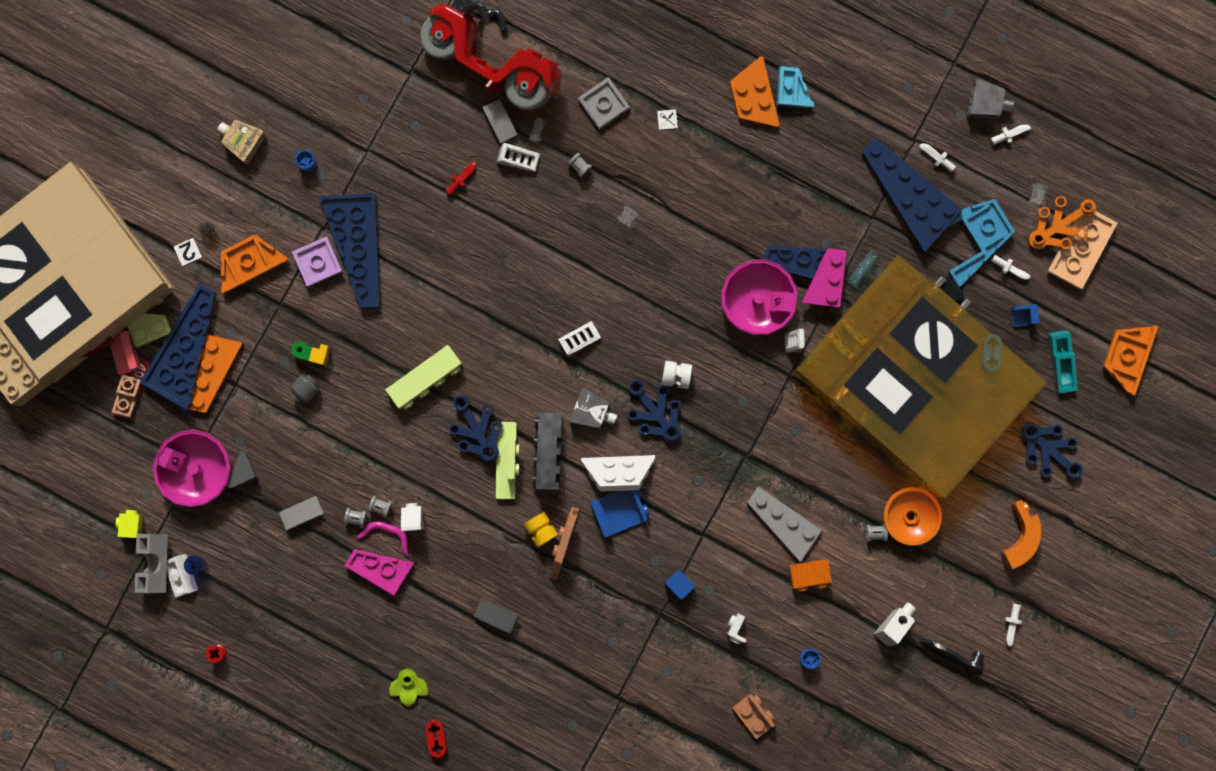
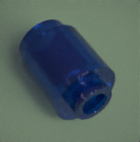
(201, 565)

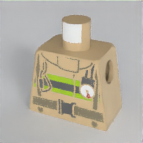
(241, 139)

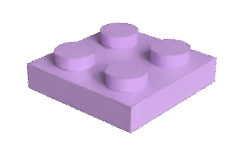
(317, 261)

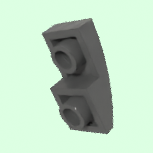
(496, 616)

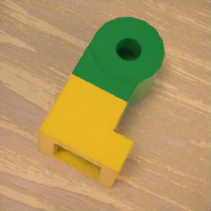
(310, 354)

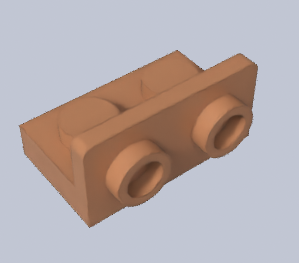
(753, 715)

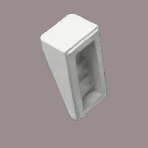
(516, 164)
(794, 341)
(564, 344)

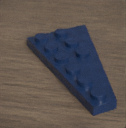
(916, 199)
(355, 234)
(179, 358)

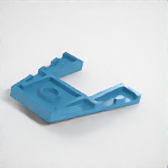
(988, 229)

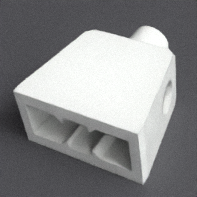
(891, 630)

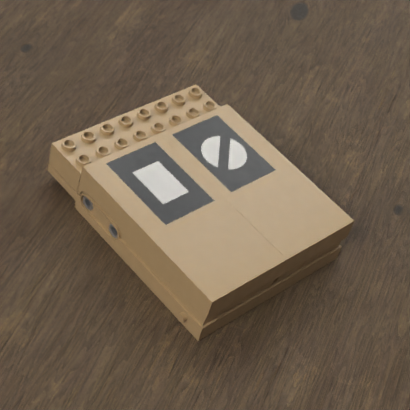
(67, 281)

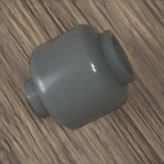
(304, 389)

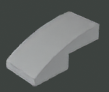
(499, 120)
(300, 513)

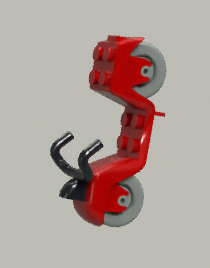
(453, 34)

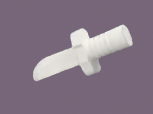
(1006, 135)
(940, 158)
(1006, 265)
(1013, 622)

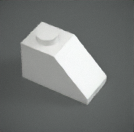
(412, 517)

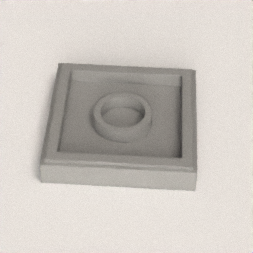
(603, 103)

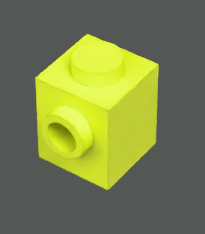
(129, 524)

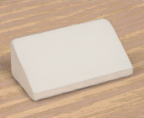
(180, 580)

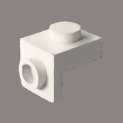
(735, 623)

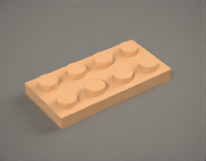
(1078, 262)

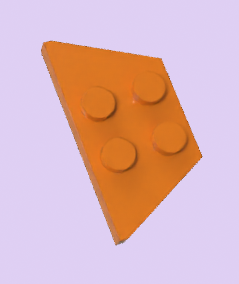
(754, 96)
(248, 261)
(1129, 355)

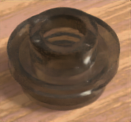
(207, 229)

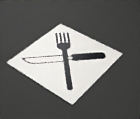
(667, 119)

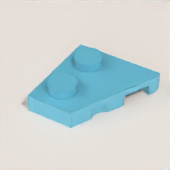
(792, 89)

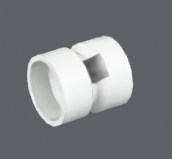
(677, 374)

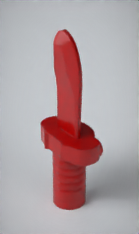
(459, 180)

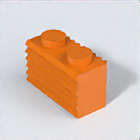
(810, 574)

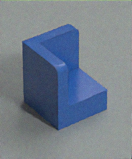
(1024, 315)
(679, 584)

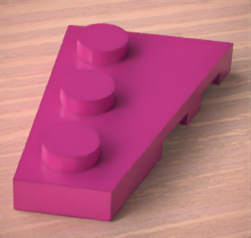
(828, 280)
(380, 570)

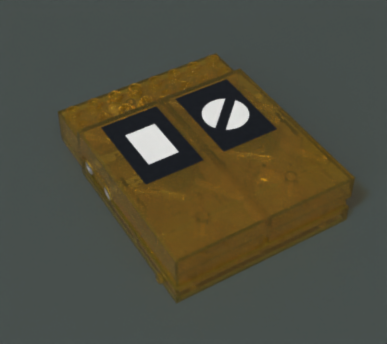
(914, 378)

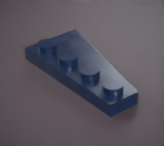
(796, 261)

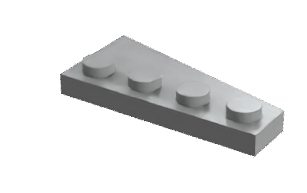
(789, 526)

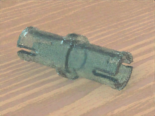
(863, 268)

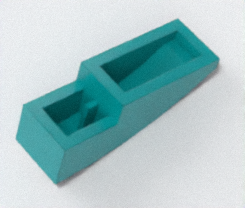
(1063, 361)

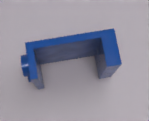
(619, 511)

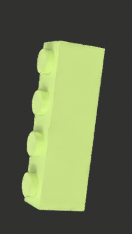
(424, 377)

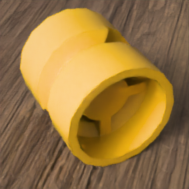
(540, 529)

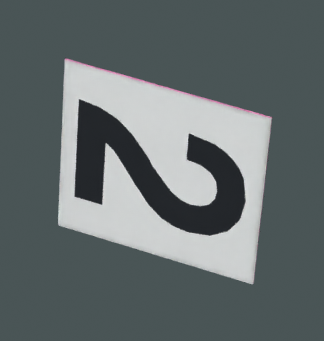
(187, 251)

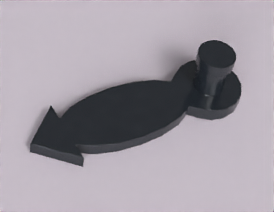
(971, 666)

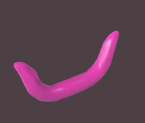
(389, 528)

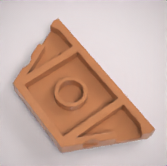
(564, 534)

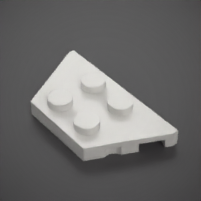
(618, 472)

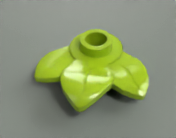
(408, 690)

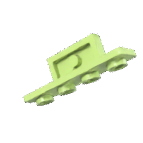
(506, 463)

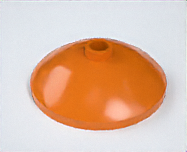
(924, 509)

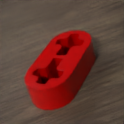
(440, 737)

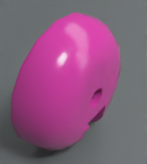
(759, 297)
(192, 468)

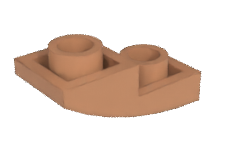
(126, 396)

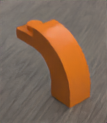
(1029, 538)

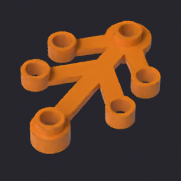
(1059, 225)

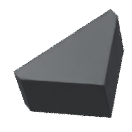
(242, 472)

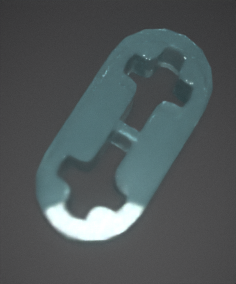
(986, 353)

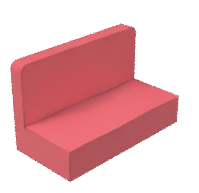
(125, 353)

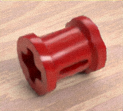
(210, 654)

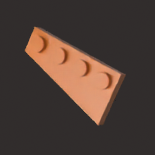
(214, 366)

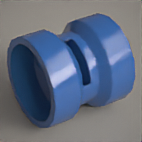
(303, 159)
(813, 658)

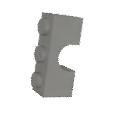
(154, 577)

